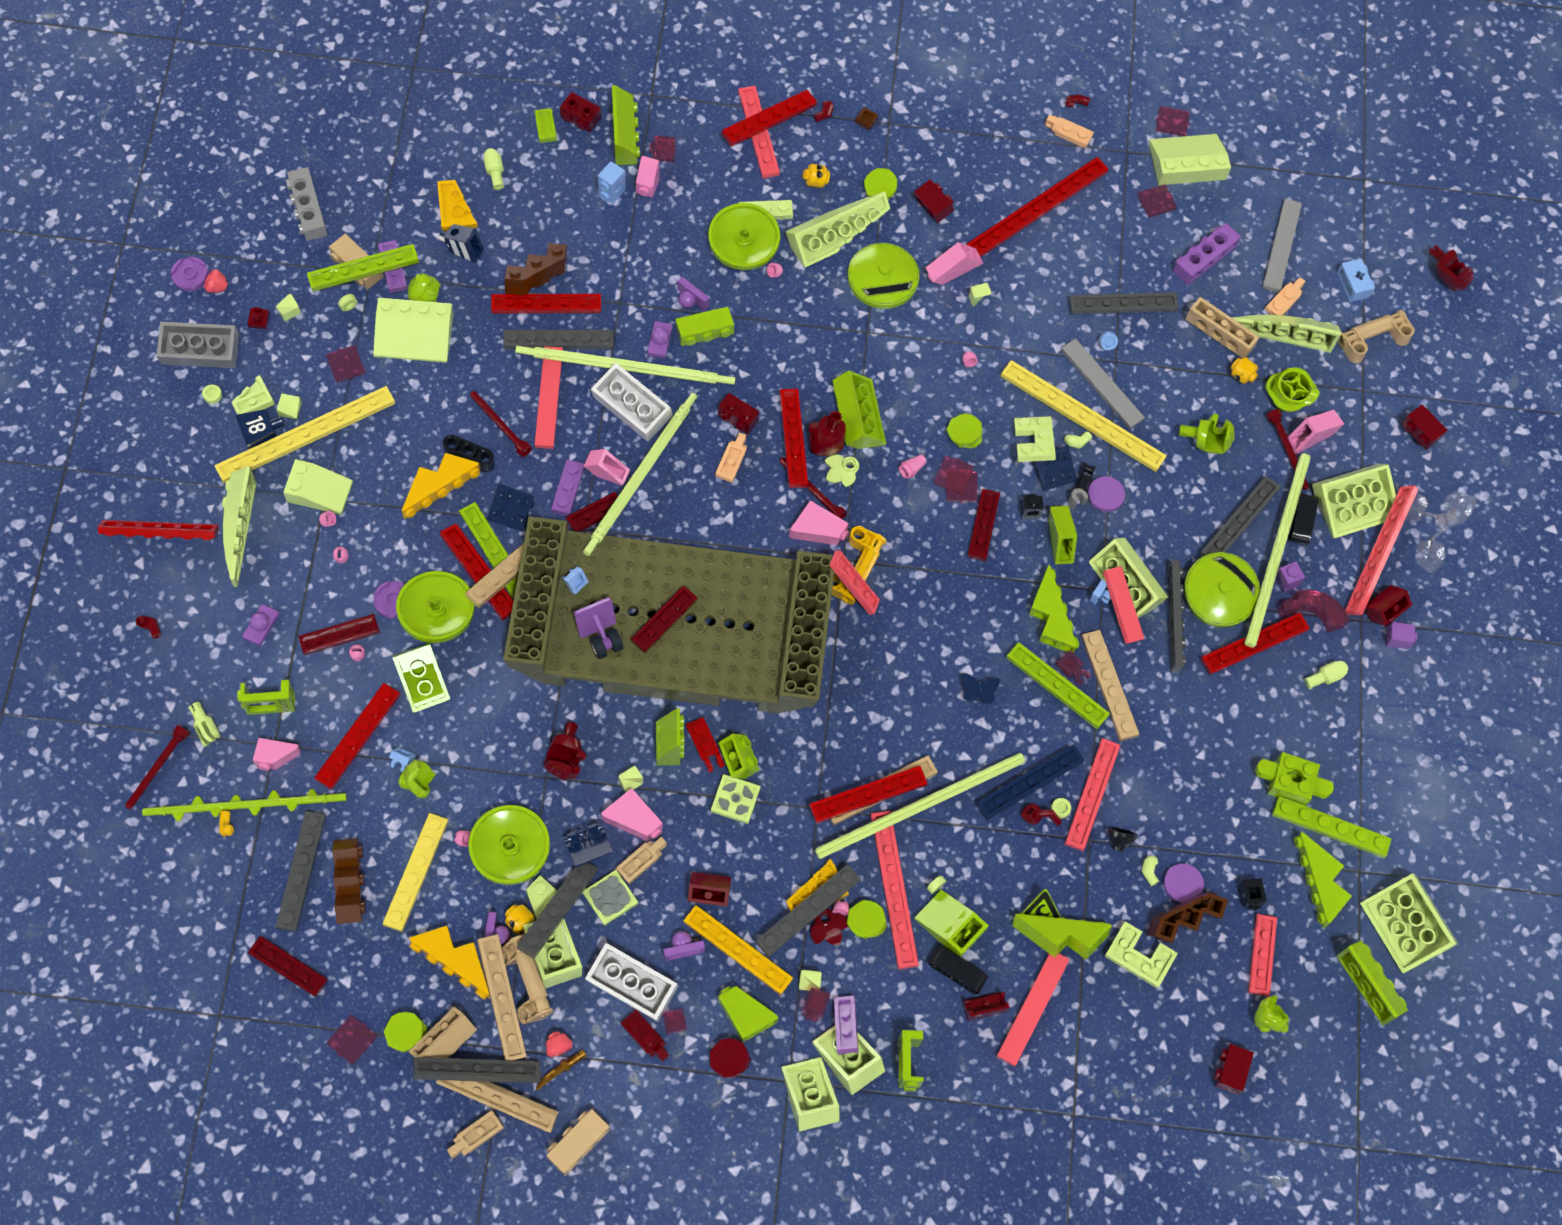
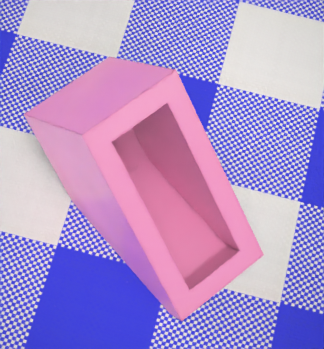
(647, 176)
(606, 466)
(274, 754)

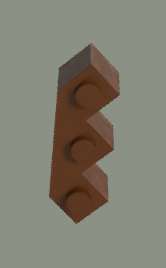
(537, 270)
(348, 881)
(1186, 915)

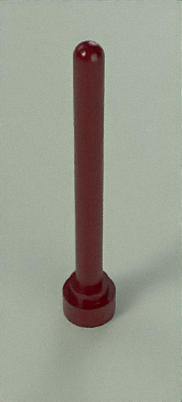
(1275, 417)
(522, 447)
(836, 510)
(179, 734)

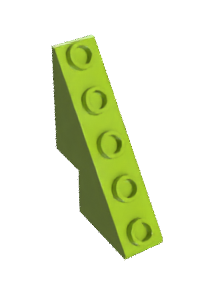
(1050, 608)
(1320, 872)
(1057, 933)

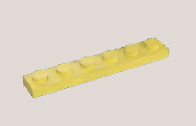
(415, 872)

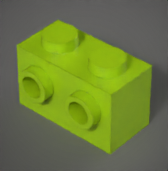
(739, 756)

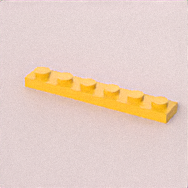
(738, 950)

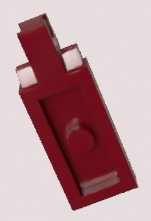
(644, 1035)

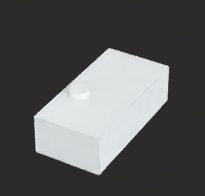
(631, 402)
(631, 982)

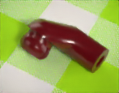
(1071, 99)
(825, 113)

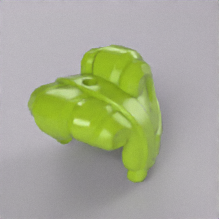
(423, 288)
(416, 778)
(1271, 1016)

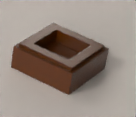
(866, 118)

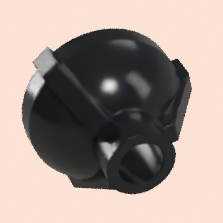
(1121, 838)

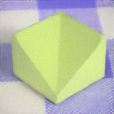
(978, 292)
(288, 308)
(289, 406)
(630, 779)
(810, 979)

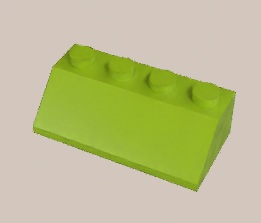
(624, 127)
(859, 410)
(1372, 982)

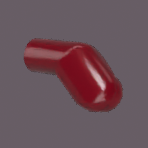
(149, 624)

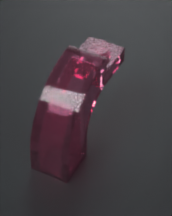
(1318, 603)

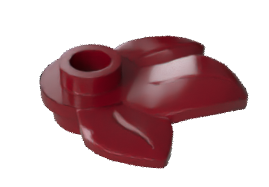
(829, 930)

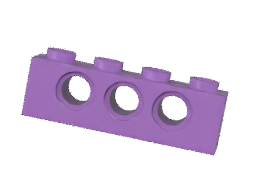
(1189, 271)

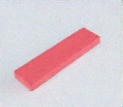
(854, 582)
(1123, 605)
(1262, 955)

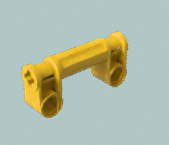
(865, 562)

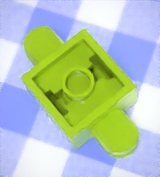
(1292, 786)

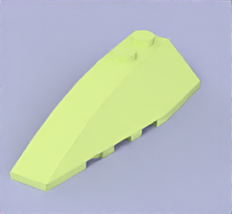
(832, 230)
(1293, 330)
(236, 518)

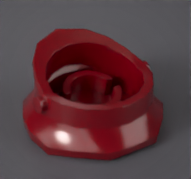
(729, 1058)

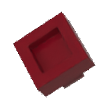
(258, 318)

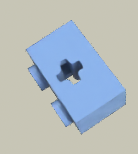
(611, 183)
(1356, 280)

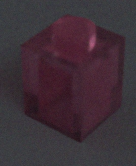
(663, 148)
(815, 1005)

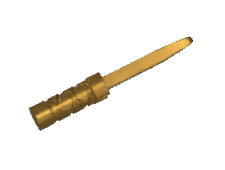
(564, 1066)

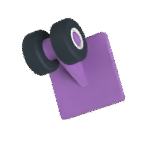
(595, 619)

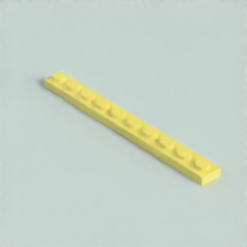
(1083, 416)
(307, 433)

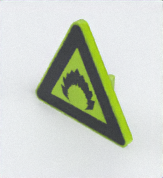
(1043, 906)

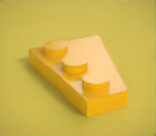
(453, 206)
(813, 884)

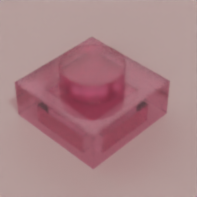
(674, 1021)

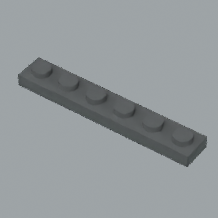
(1123, 303)
(559, 338)
(1242, 517)
(1177, 624)
(300, 871)
(557, 909)
(808, 910)
(476, 1070)

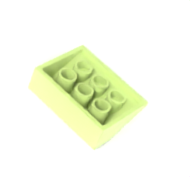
(1189, 159)
(413, 330)
(1356, 499)
(1409, 923)

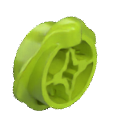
(1284, 391)

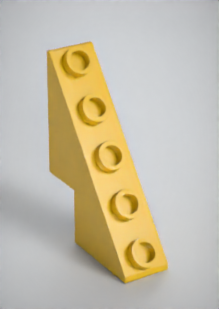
(434, 485)
(458, 961)

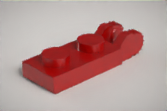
(704, 743)

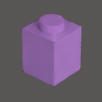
(1289, 576)
(1401, 635)

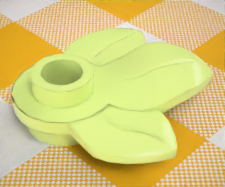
(840, 471)

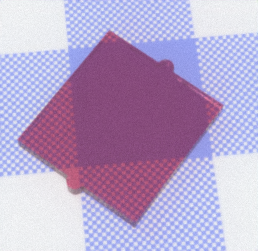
(1172, 121)
(1156, 200)
(345, 363)
(953, 474)
(969, 493)
(351, 1040)

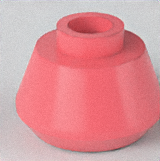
(215, 282)
(558, 1044)

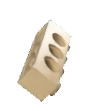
(1222, 328)

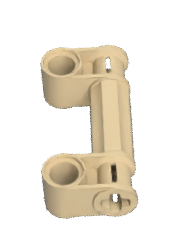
(1353, 341)
(537, 1006)

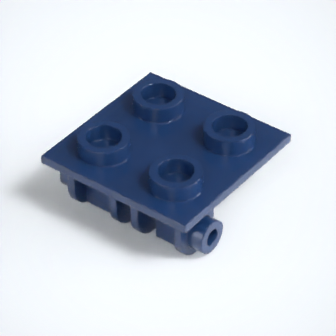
(1057, 471)
(510, 507)
(588, 844)

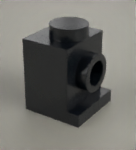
(1031, 503)
(1253, 887)

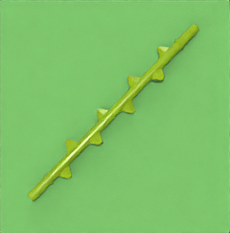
(236, 803)

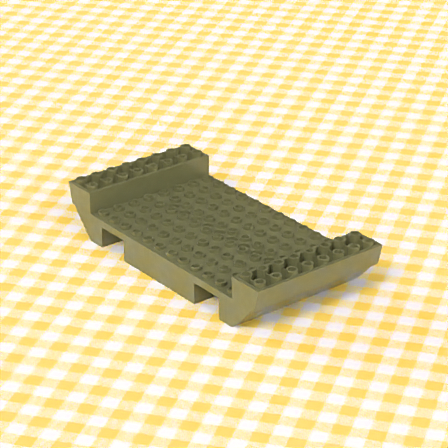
(692, 662)

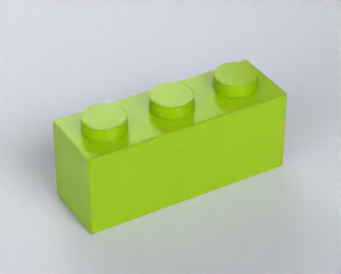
(704, 326)

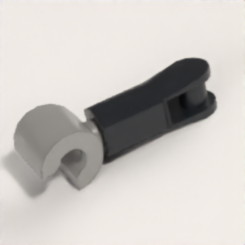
(1082, 486)

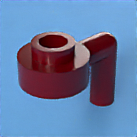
(1037, 815)

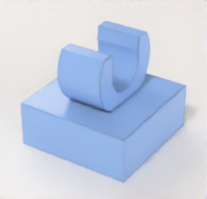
(575, 580)
(1100, 593)
(402, 756)

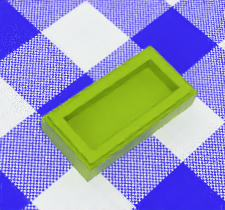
(545, 125)

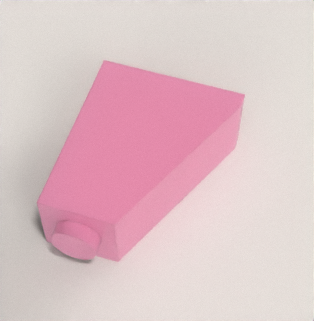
(953, 263)
(1315, 430)
(819, 526)
(633, 816)

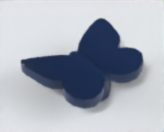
(979, 690)

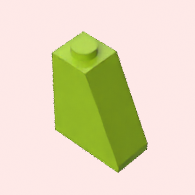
(1062, 534)
(745, 1013)

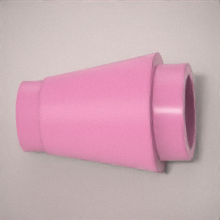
(910, 467)

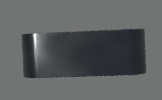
(463, 446)
(1304, 519)
(958, 970)

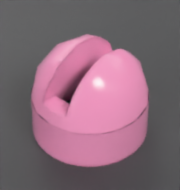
(774, 270)
(969, 359)
(329, 520)
(344, 555)
(357, 655)
(459, 840)
(841, 907)

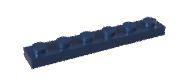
(1030, 782)

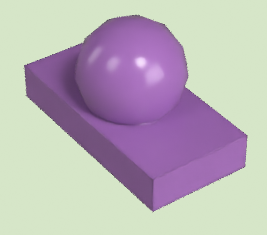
(691, 295)
(660, 339)
(260, 625)
(493, 929)
(683, 947)

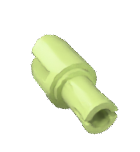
(494, 167)
(1327, 674)
(204, 725)

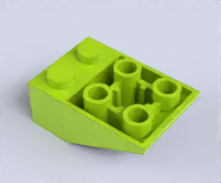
(670, 739)
(951, 923)

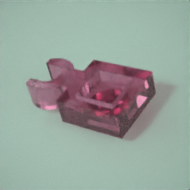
(1071, 665)

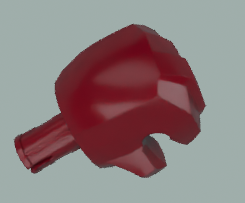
(1449, 267)
(827, 435)
(565, 754)

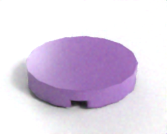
(189, 274)
(1106, 494)
(386, 597)
(1183, 882)

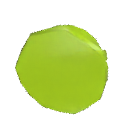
(881, 181)
(965, 431)
(866, 919)
(404, 1031)

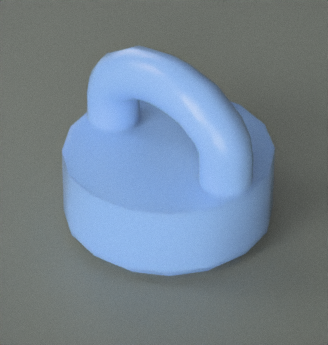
(1108, 340)

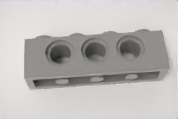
(299, 180)

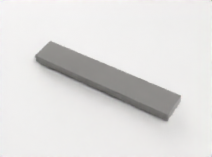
(1282, 245)
(1102, 384)

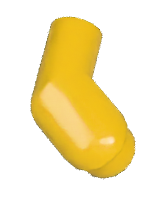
(224, 821)

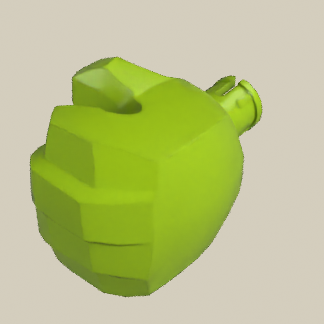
(1209, 436)

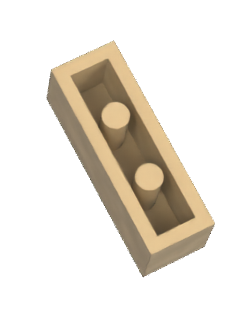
(347, 250)
(445, 1036)
(577, 1142)

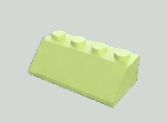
(1143, 587)

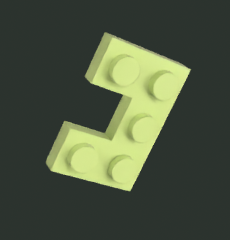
(1044, 446)
(1147, 969)

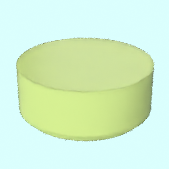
(347, 302)
(212, 394)
(1061, 807)
(936, 884)

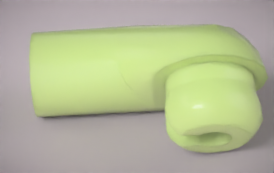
(1076, 441)
(1148, 870)

